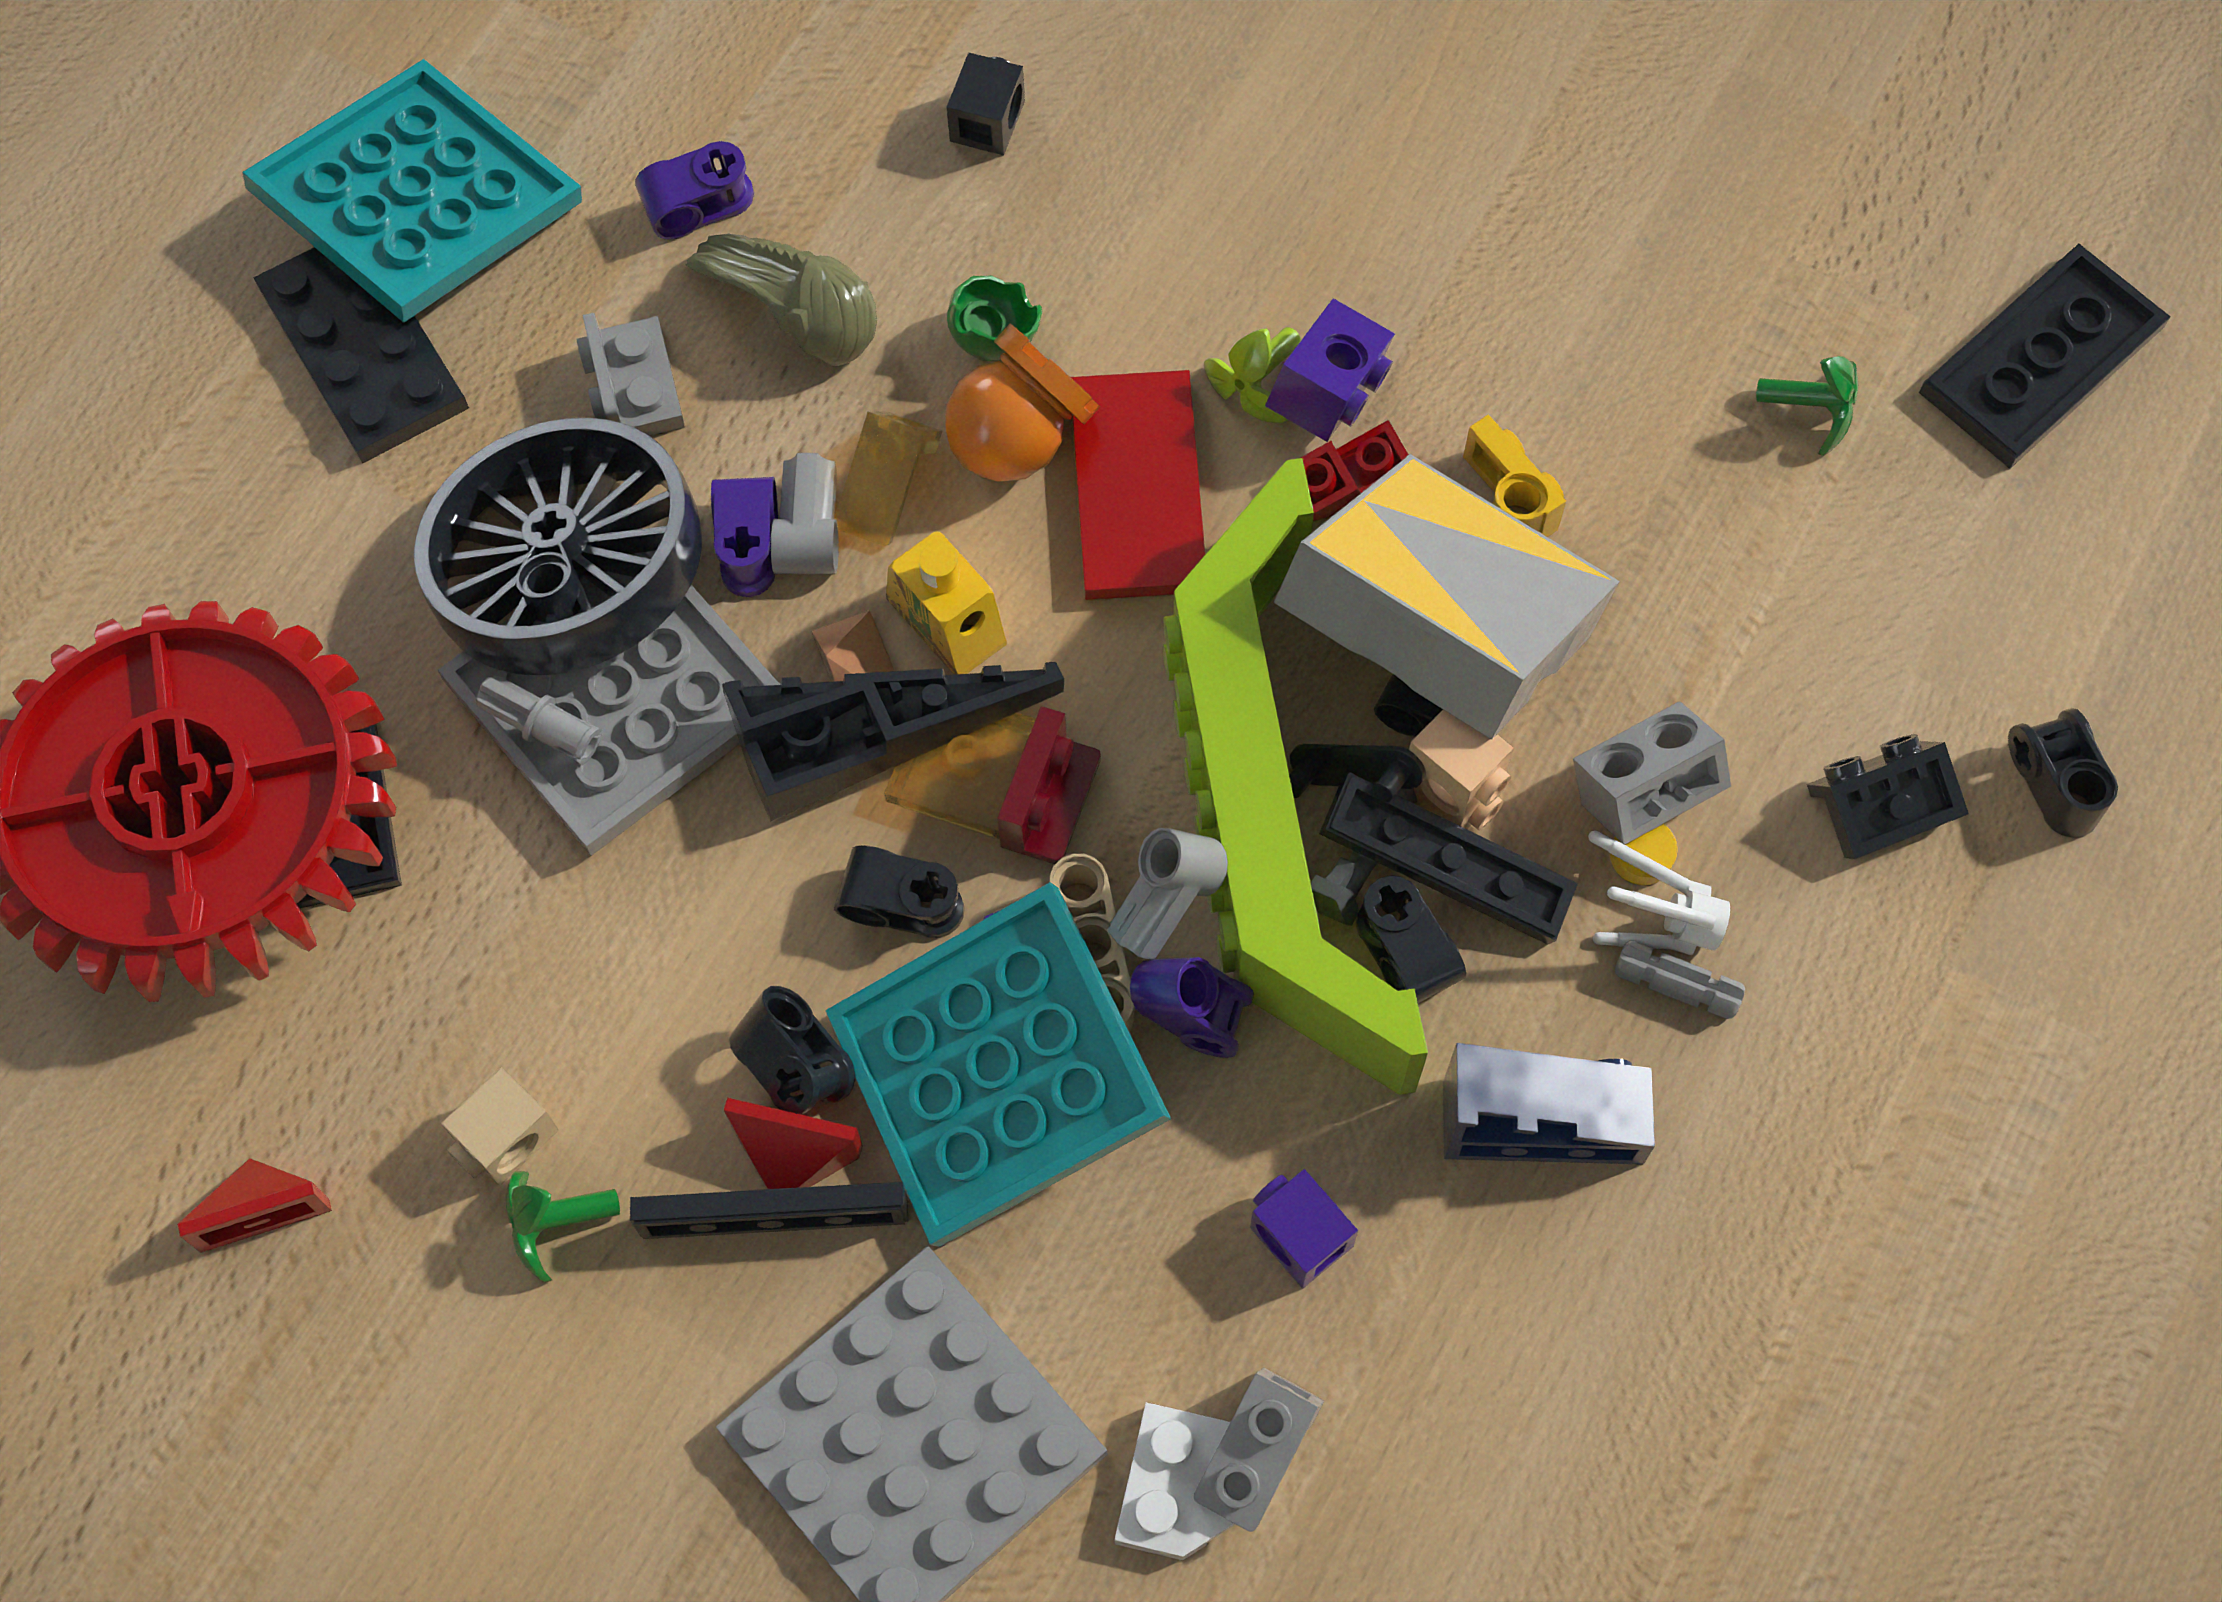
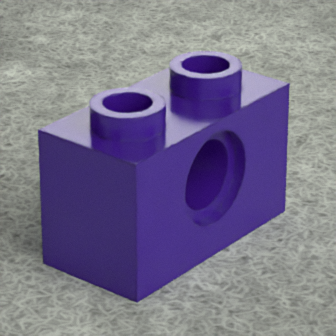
(1330, 371)

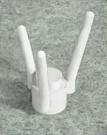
(1692, 917)

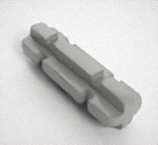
(1680, 980)

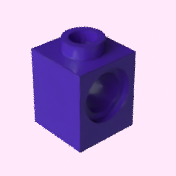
(1301, 1226)

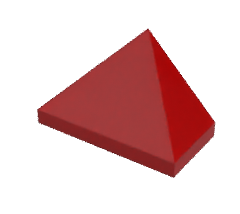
(791, 1147)
(250, 1204)

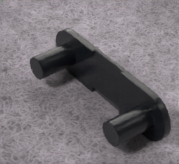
(1384, 766)

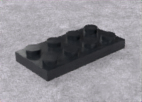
(364, 360)

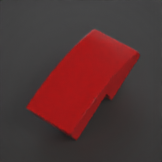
(1345, 472)

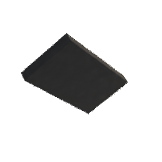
(2044, 355)

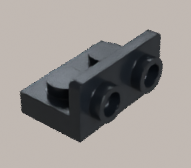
(1890, 795)

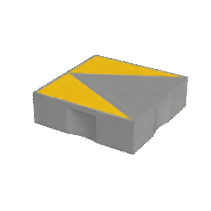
(1446, 593)

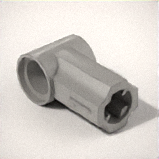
(806, 533)
(1172, 872)

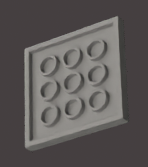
(656, 713)
(912, 1439)

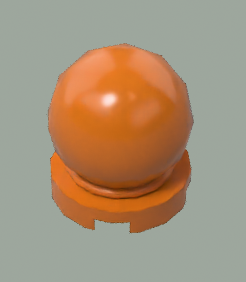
(1012, 412)

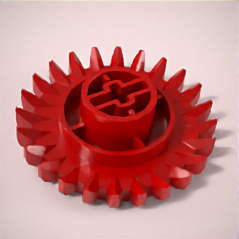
(183, 795)

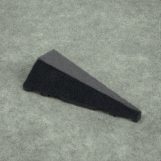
(834, 734)

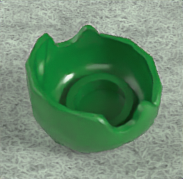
(982, 311)

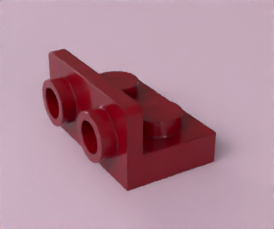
(1047, 790)

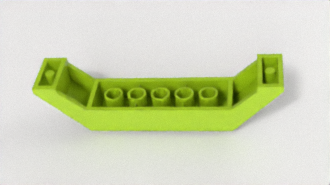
(1248, 802)

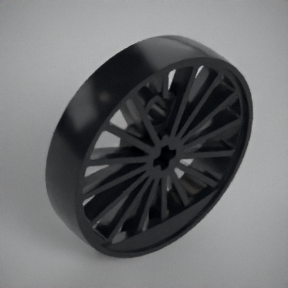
(559, 546)

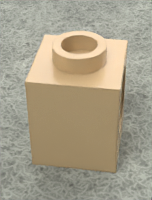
(498, 1128)

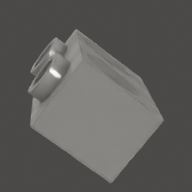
(1652, 772)

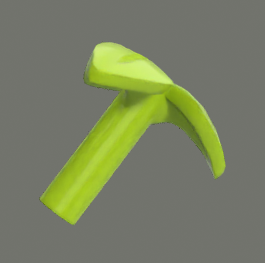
(1251, 362)

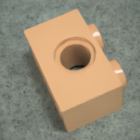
(1461, 770)

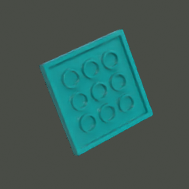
(412, 189)
(996, 1065)

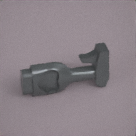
(1337, 892)

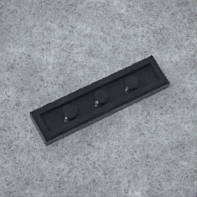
(1449, 859)
(769, 1210)

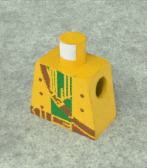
(938, 593)

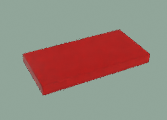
(1138, 485)

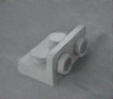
(631, 375)

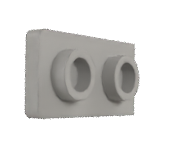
(1257, 1449)

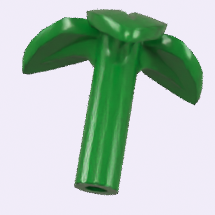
(1835, 395)
(532, 1211)

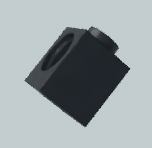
(986, 103)

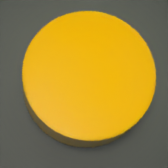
(1657, 845)

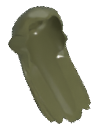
(808, 294)

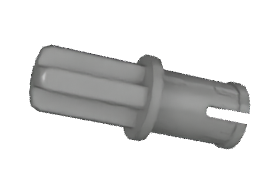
(539, 718)

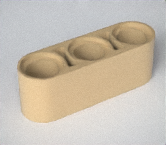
(1093, 919)

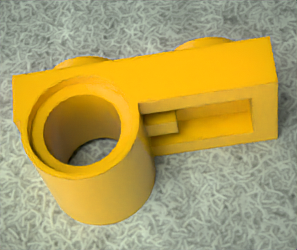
(1514, 479)

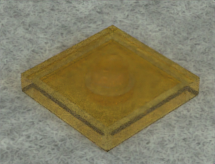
(965, 777)

